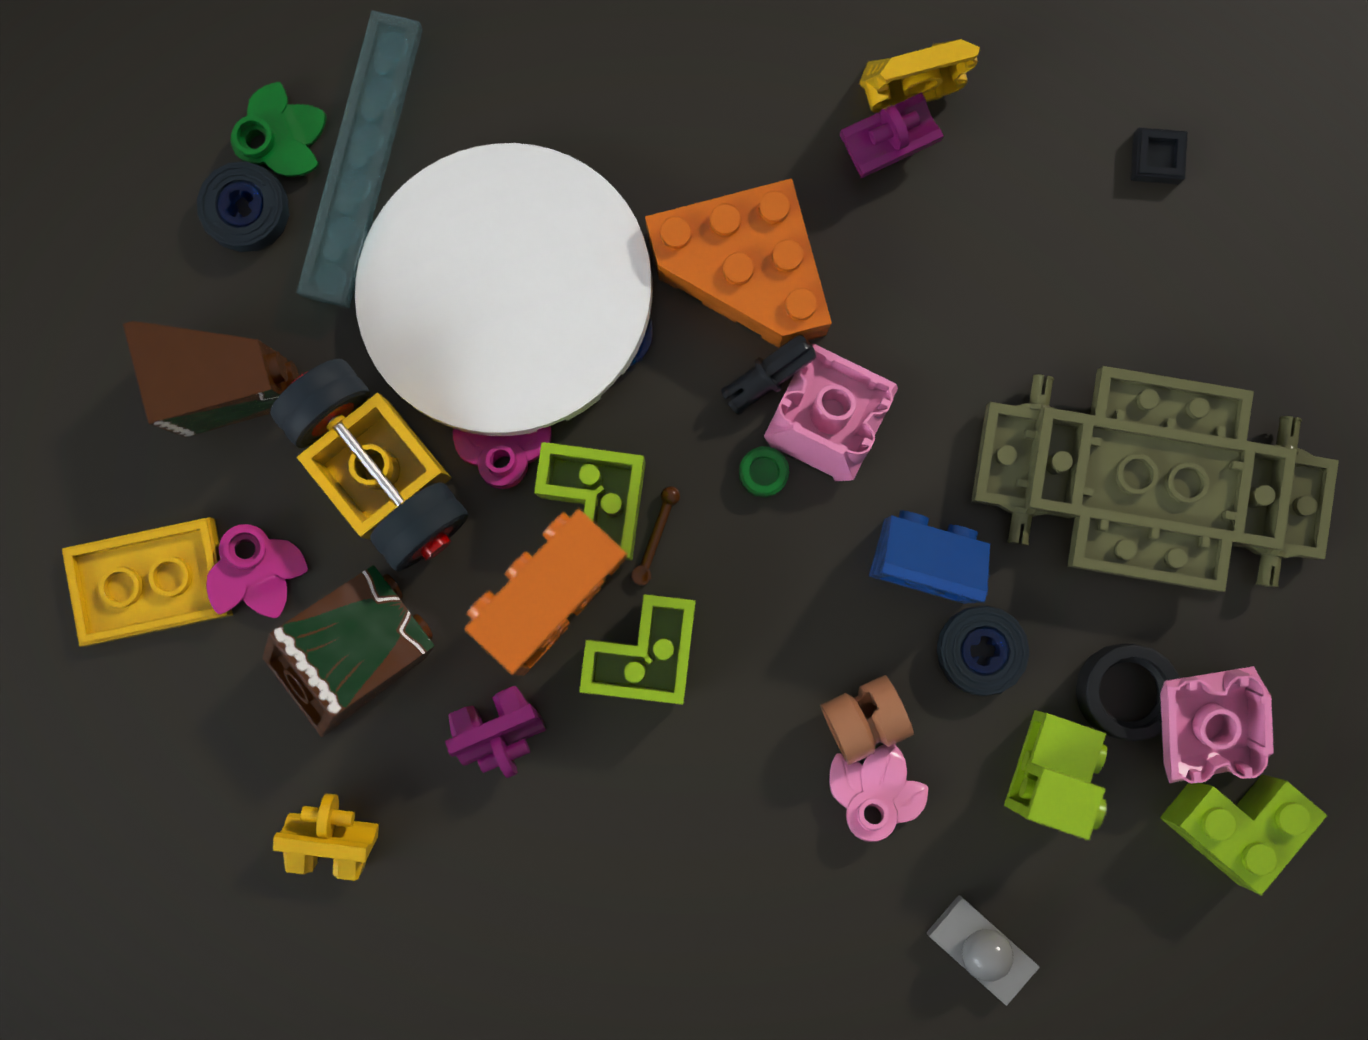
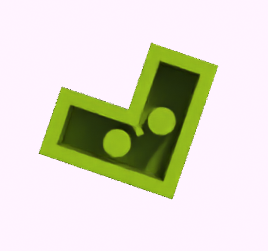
(601, 480)
(653, 667)
(1056, 776)
(1246, 839)

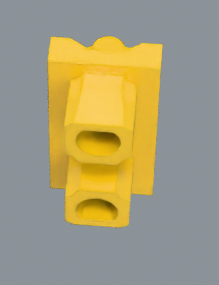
(327, 834)

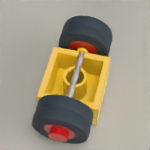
(370, 464)

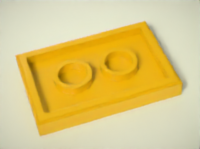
(142, 581)

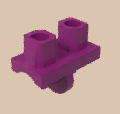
(891, 135)
(496, 741)

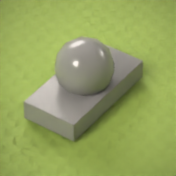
(982, 950)

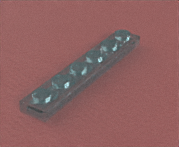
(360, 158)

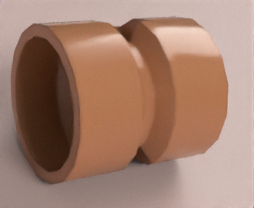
(867, 719)

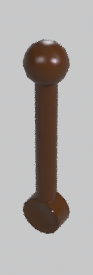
(642, 574)

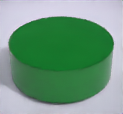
(763, 471)

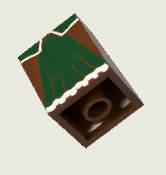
(204, 378)
(347, 648)

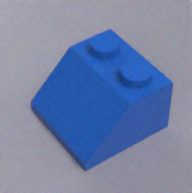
(932, 559)

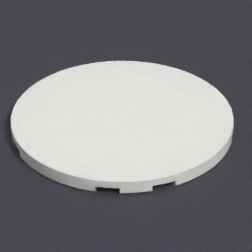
(504, 289)

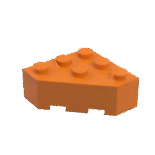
(745, 260)
(544, 591)

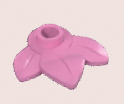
(877, 784)

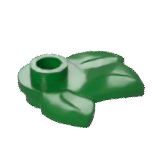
(286, 131)

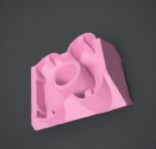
(831, 414)
(1216, 725)

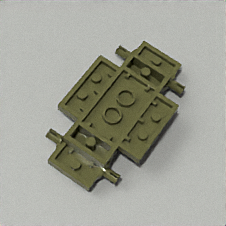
(1157, 479)

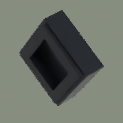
(1159, 155)

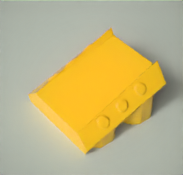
(931, 70)

